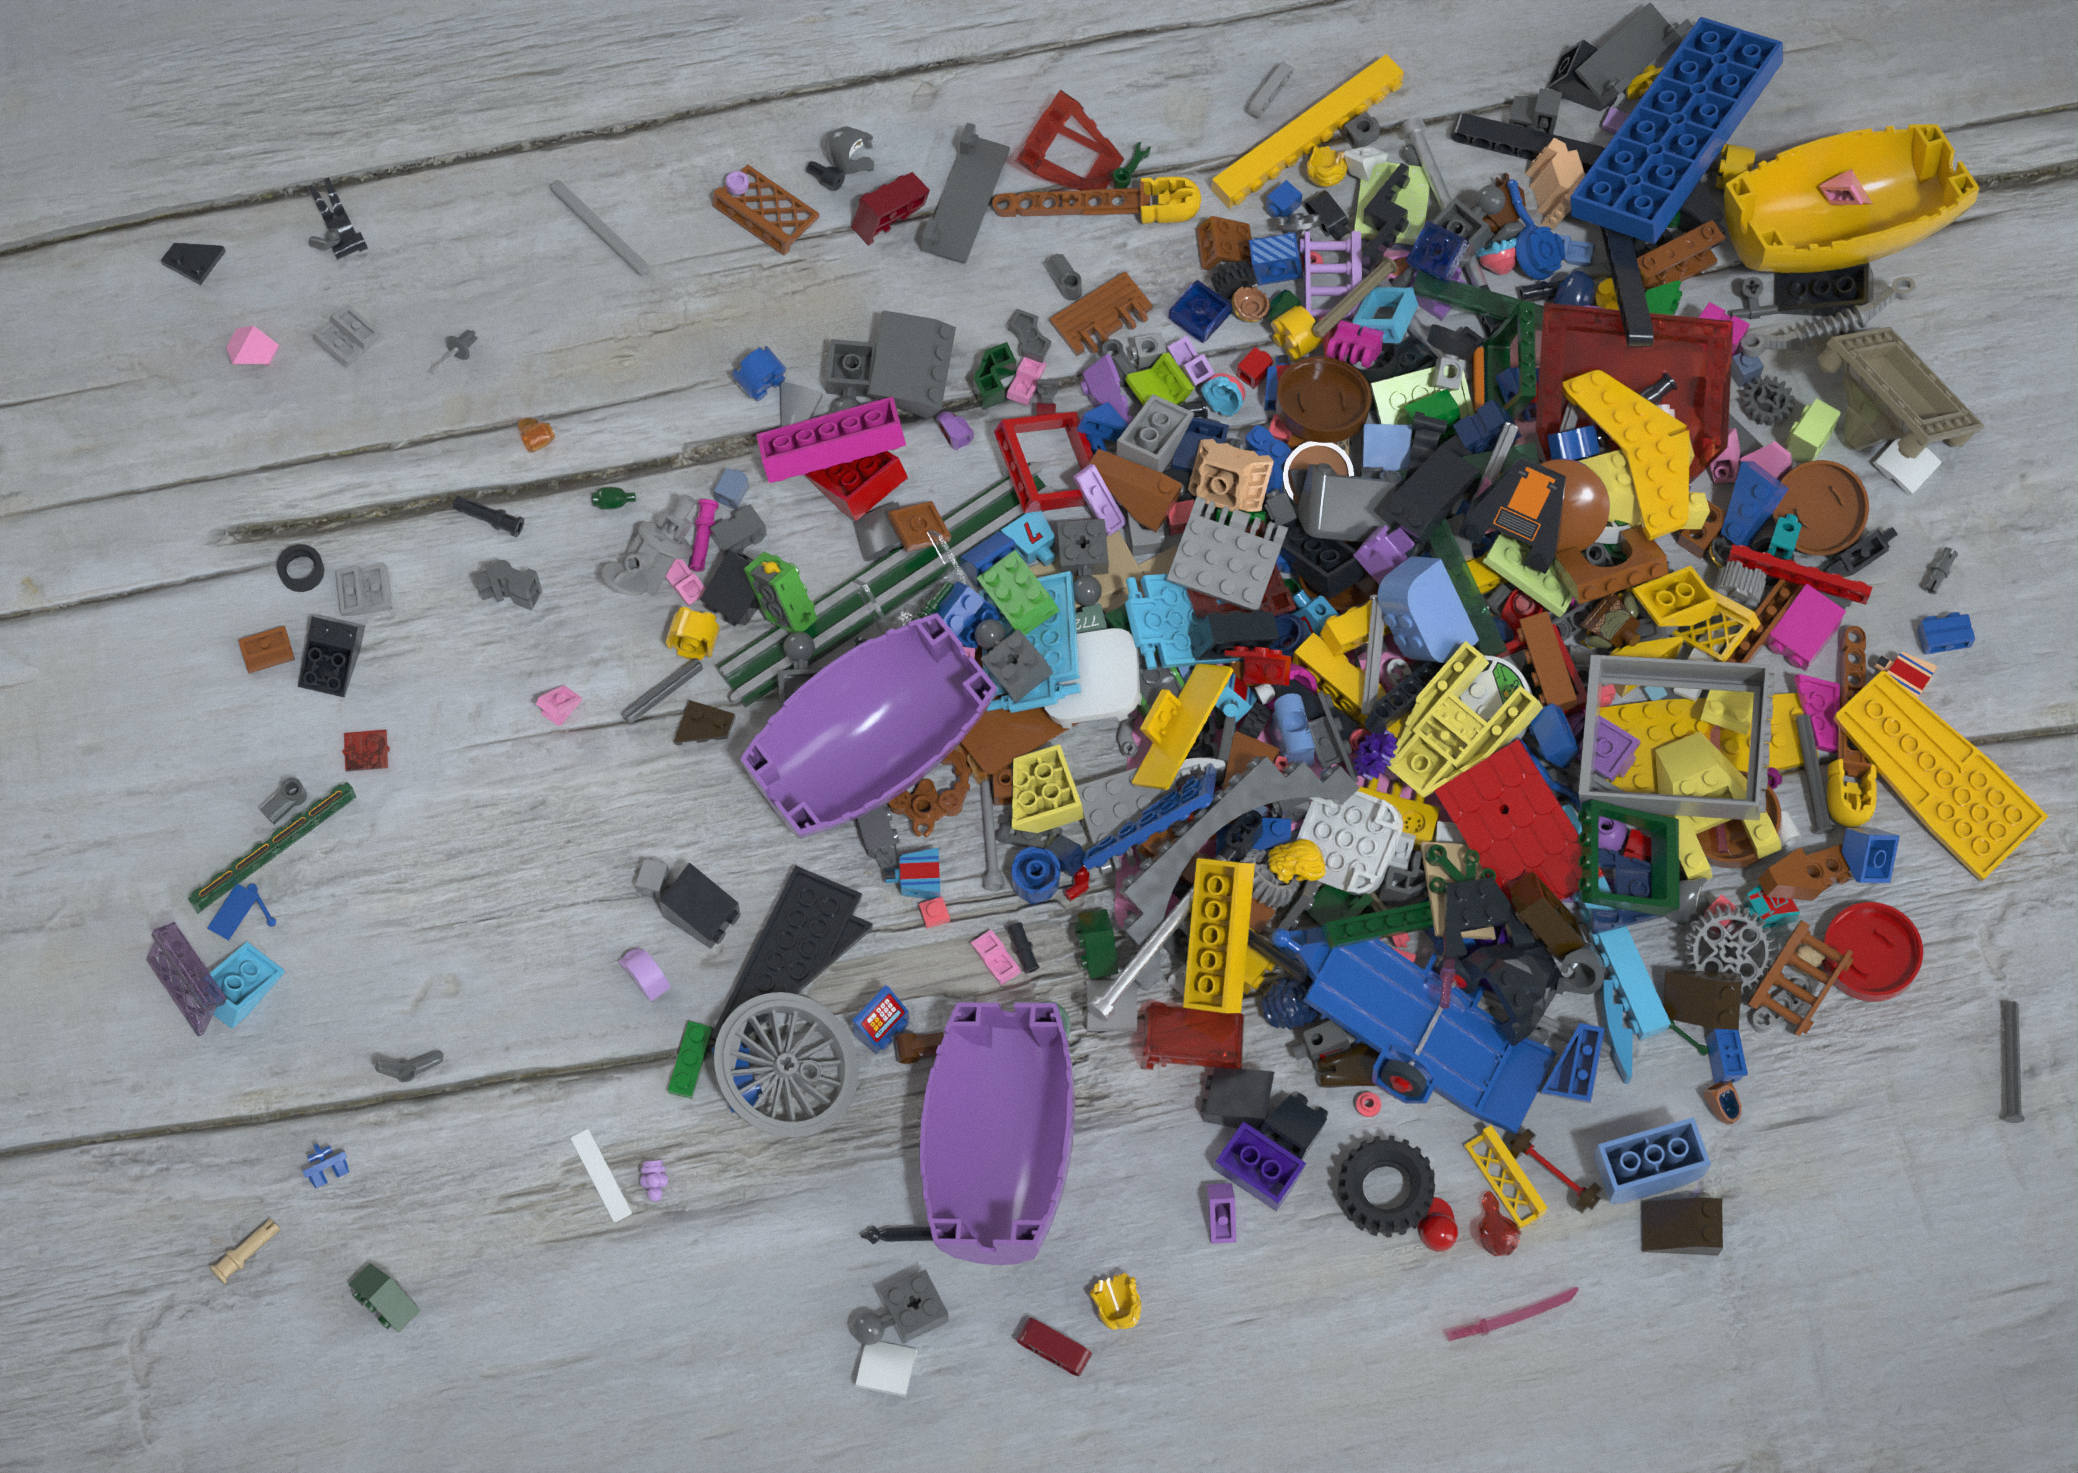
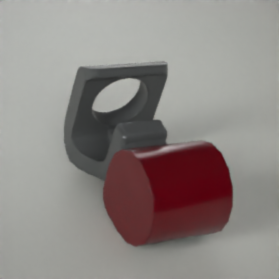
(1047, 390)

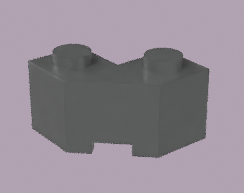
(1402, 885)

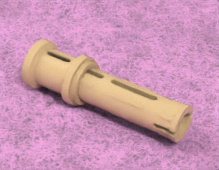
(235, 1259)

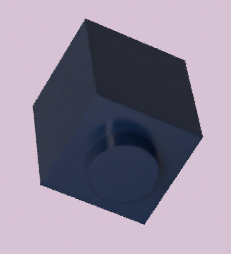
(1068, 853)

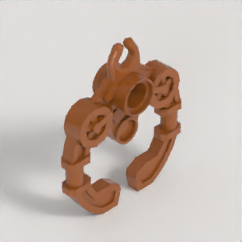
(926, 797)

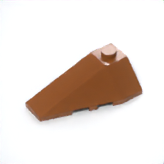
(1141, 490)

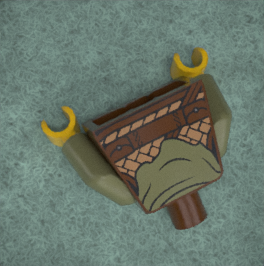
(1613, 622)

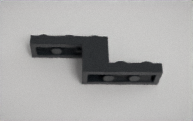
(1386, 217)

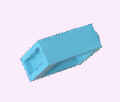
(1386, 297)

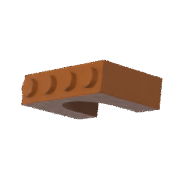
(1589, 582)

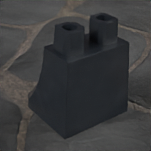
(1698, 210)
(1295, 1125)

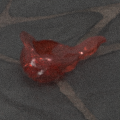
(1497, 1233)

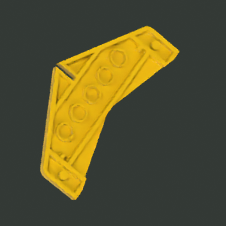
(1643, 432)

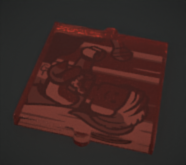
(366, 750)

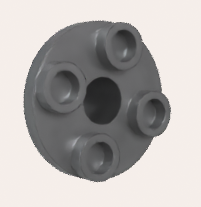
(1297, 224)

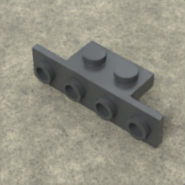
(1328, 739)

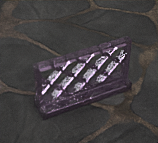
(195, 979)

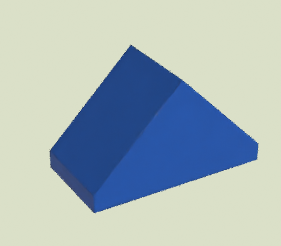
(1103, 423)

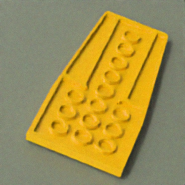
(1670, 720)
(1940, 775)

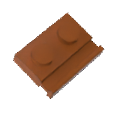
(266, 649)

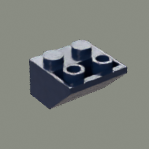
(1198, 430)

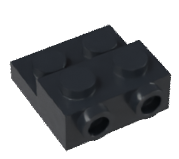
(1411, 357)

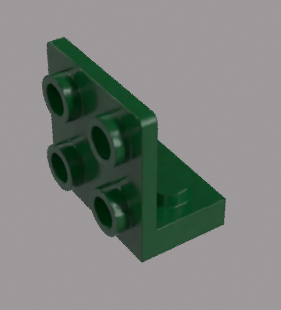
(1336, 904)

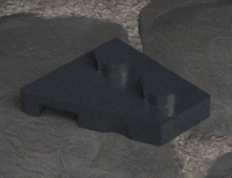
(193, 260)

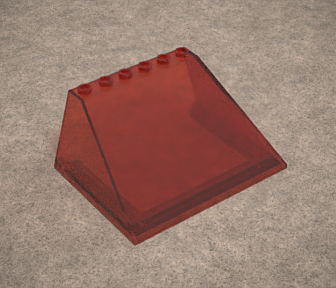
(1687, 348)

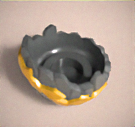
(1719, 551)

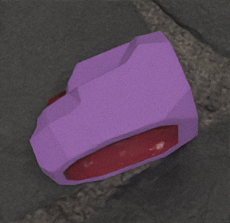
(955, 430)

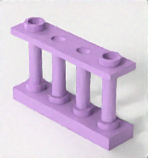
(1351, 268)

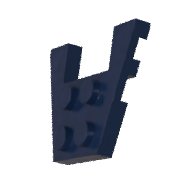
(1631, 878)

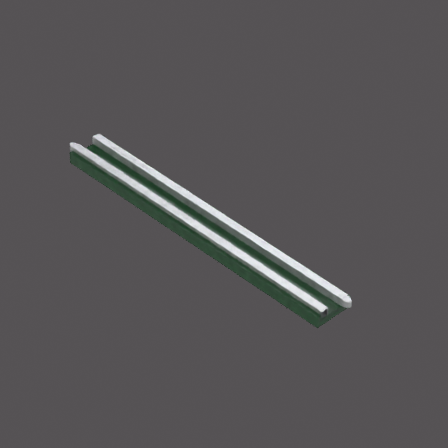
(890, 580)

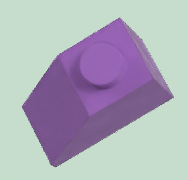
(1221, 1213)

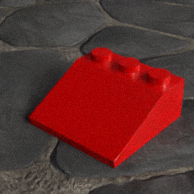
(860, 483)

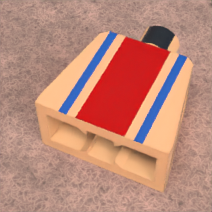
(1908, 671)

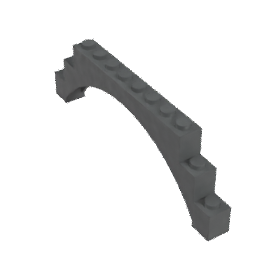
(1256, 786)

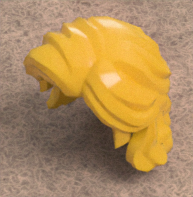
(1326, 167)
(1297, 858)
(1117, 1301)

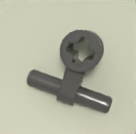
(1753, 310)

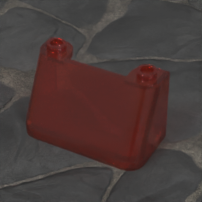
(1192, 1037)

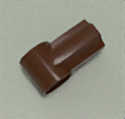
(913, 1047)

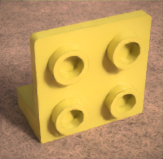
(1729, 710)

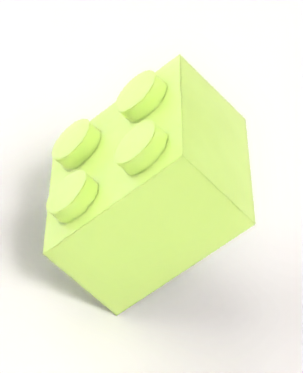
(1812, 431)

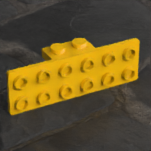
(1176, 724)

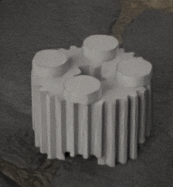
(1741, 584)

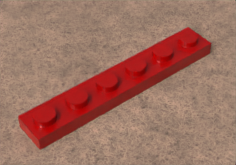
(1801, 575)

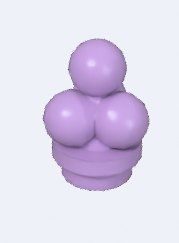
(653, 1179)

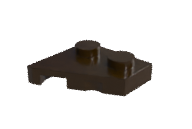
(704, 723)

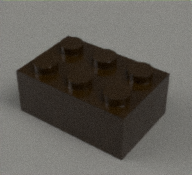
(1546, 916)

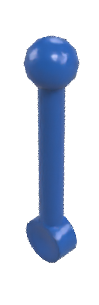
(270, 920)

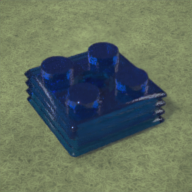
(1437, 238)
(1199, 298)

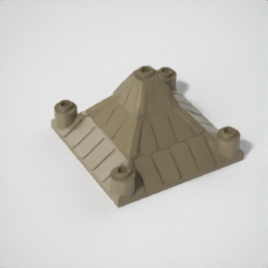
(1894, 394)

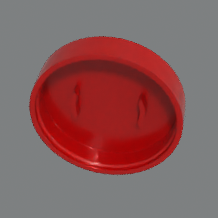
(1883, 947)

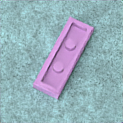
(1099, 498)

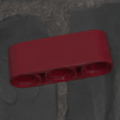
(1054, 1347)

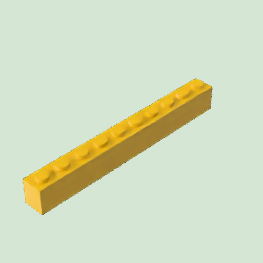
(1307, 131)
(1352, 628)

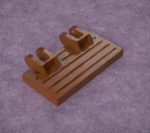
(1100, 314)

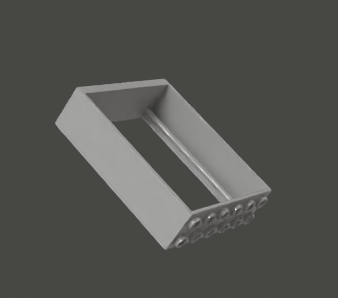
(1689, 675)

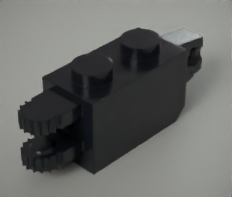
(1861, 553)

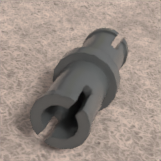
(1940, 570)

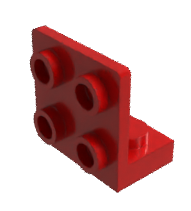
(1263, 665)

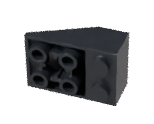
(330, 655)

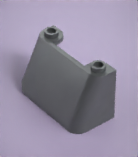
(1345, 505)

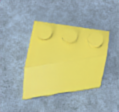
(1044, 792)

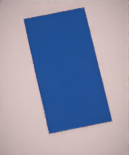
(232, 912)

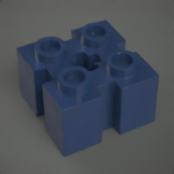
(1483, 429)

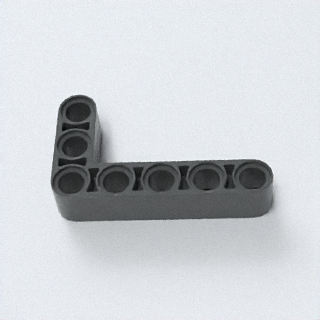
(1565, 622)

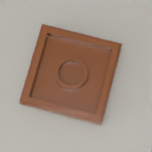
(914, 523)

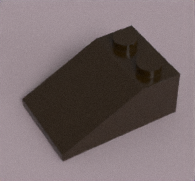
(1703, 998)
(1683, 1226)

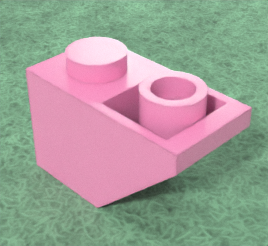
(1726, 465)

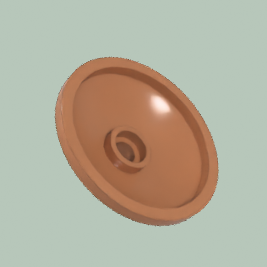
(1314, 453)

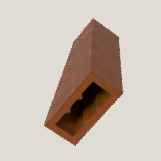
(1241, 752)

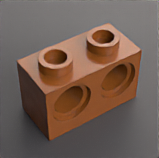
(1707, 534)

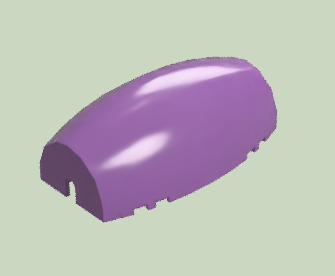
(868, 726)
(997, 1131)

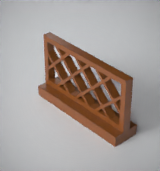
(754, 220)

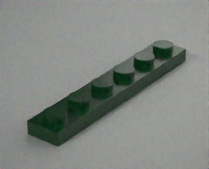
(1378, 925)

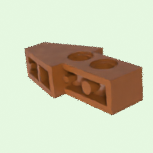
(1805, 875)

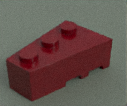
(888, 204)

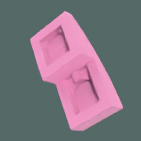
(1025, 382)
(685, 582)
(995, 957)

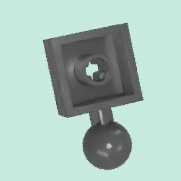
(1468, 222)
(849, 371)
(1086, 561)
(798, 648)
(1011, 660)
(909, 1323)

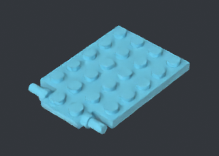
(1164, 621)
(1054, 641)

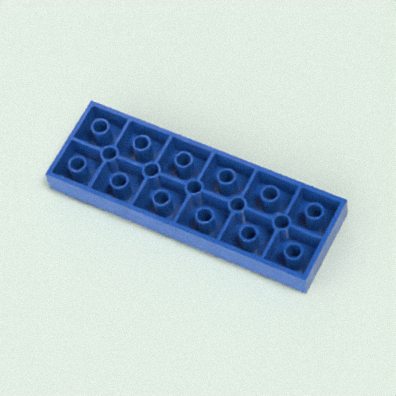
(1676, 130)

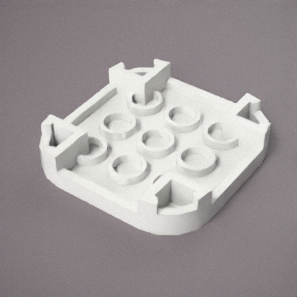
(1106, 679)
(1354, 840)

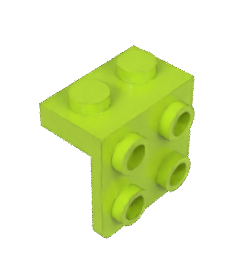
(1163, 380)

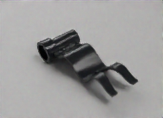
(350, 240)

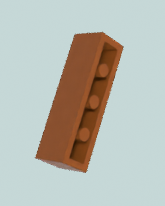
(1547, 661)

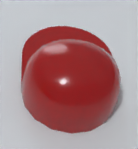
(1518, 607)
(1439, 1228)

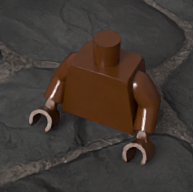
(1508, 213)

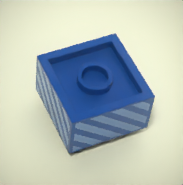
(1276, 259)

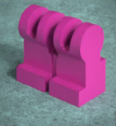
(1361, 347)

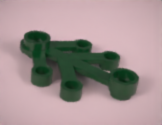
(1452, 871)

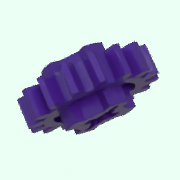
(1375, 754)

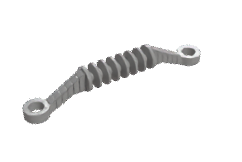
(1861, 316)

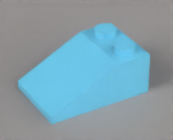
(244, 981)

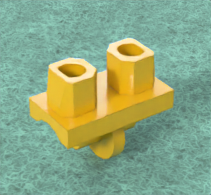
(1642, 82)

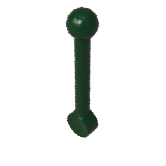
(1702, 1050)

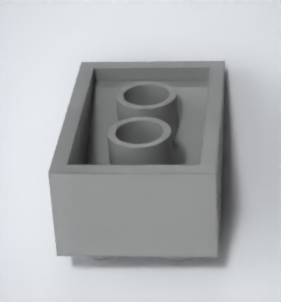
(1154, 434)

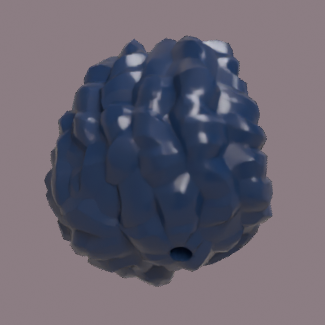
(1284, 1004)

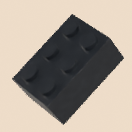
(1225, 631)

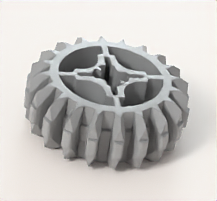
(1266, 885)

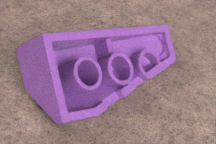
(1102, 386)

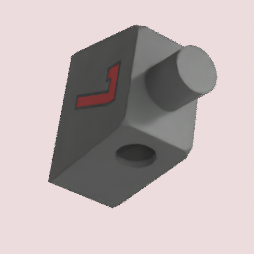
(1332, 1040)

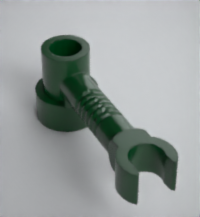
(1123, 175)

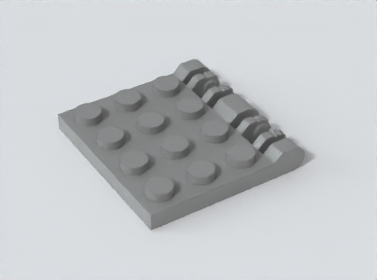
(1225, 558)
(1114, 802)

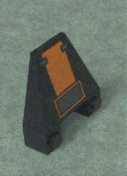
(1524, 505)

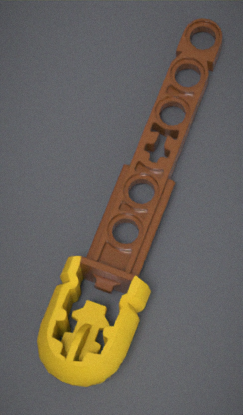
(1177, 201)
(1858, 802)

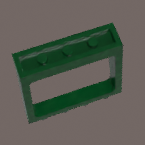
(1497, 359)
(1664, 858)

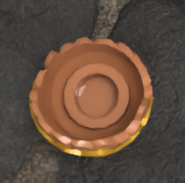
(1250, 304)

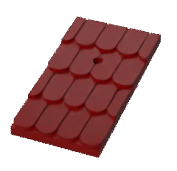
(1515, 822)

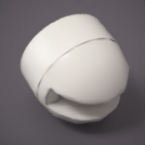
(1265, 693)

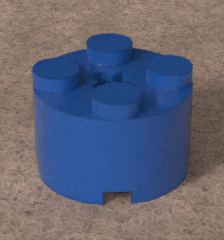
(759, 373)
(1036, 861)

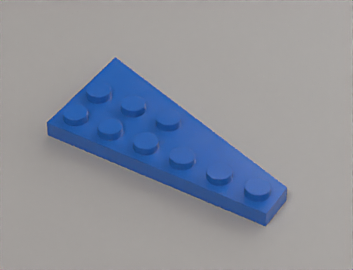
(1156, 818)

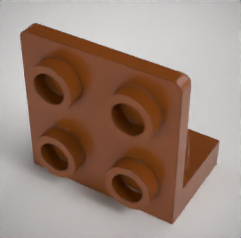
(1223, 240)

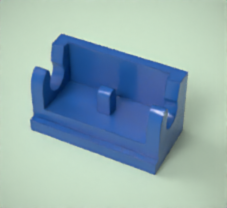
(1726, 1055)

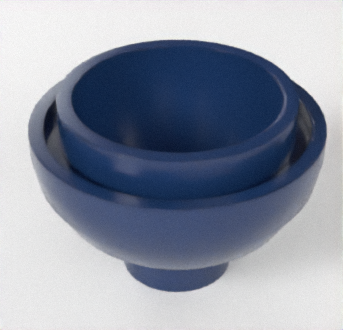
(1289, 629)

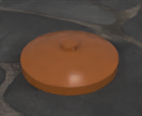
(1584, 506)

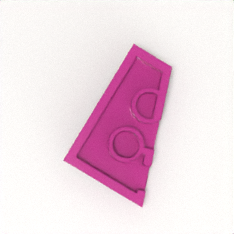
(1821, 702)

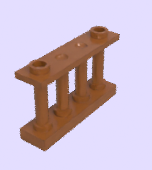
(1680, 257)
(1776, 977)

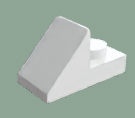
(1362, 159)

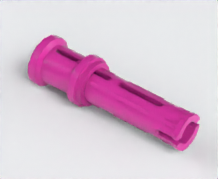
(703, 523)

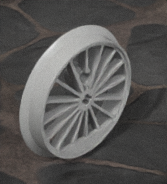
(819, 1017)

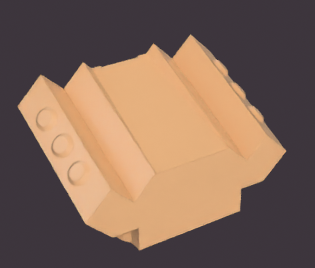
(1555, 179)
(1230, 476)

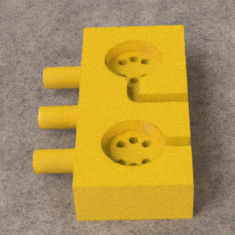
(1417, 817)

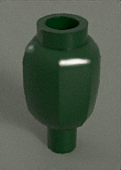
(611, 498)

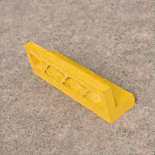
(1513, 1171)

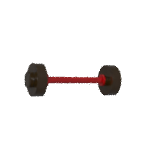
(1587, 1197)

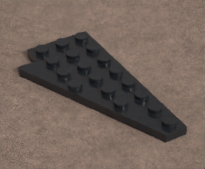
(800, 940)

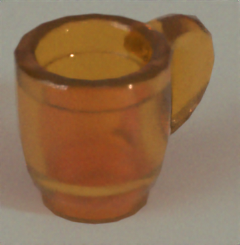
(535, 436)

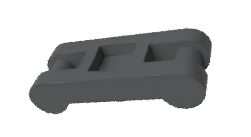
(1024, 838)

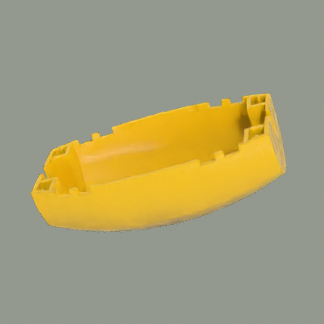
(1788, 225)

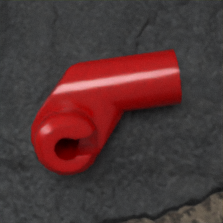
(1080, 886)

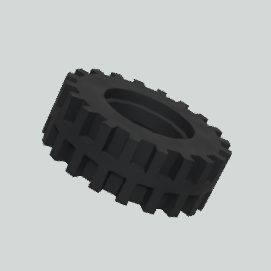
(1394, 1155)

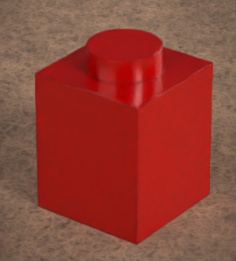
(1254, 367)

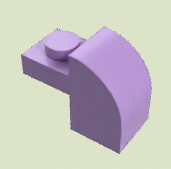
(1194, 366)
(645, 973)

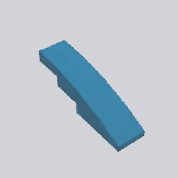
(1618, 1037)

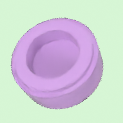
(737, 182)

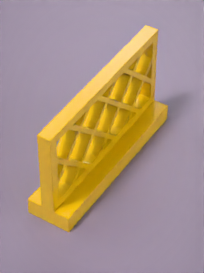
(1729, 610)

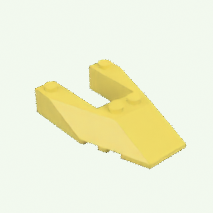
(1624, 505)
(1448, 736)
(1699, 769)

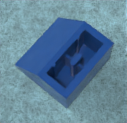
(986, 555)
(964, 611)
(1554, 736)

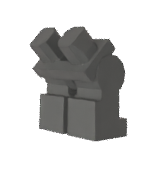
(504, 581)

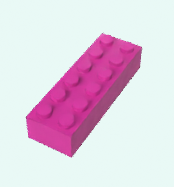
(831, 440)

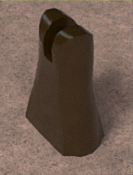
(1352, 1067)

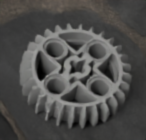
(1748, 922)

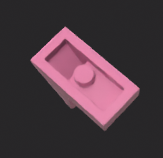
(558, 704)

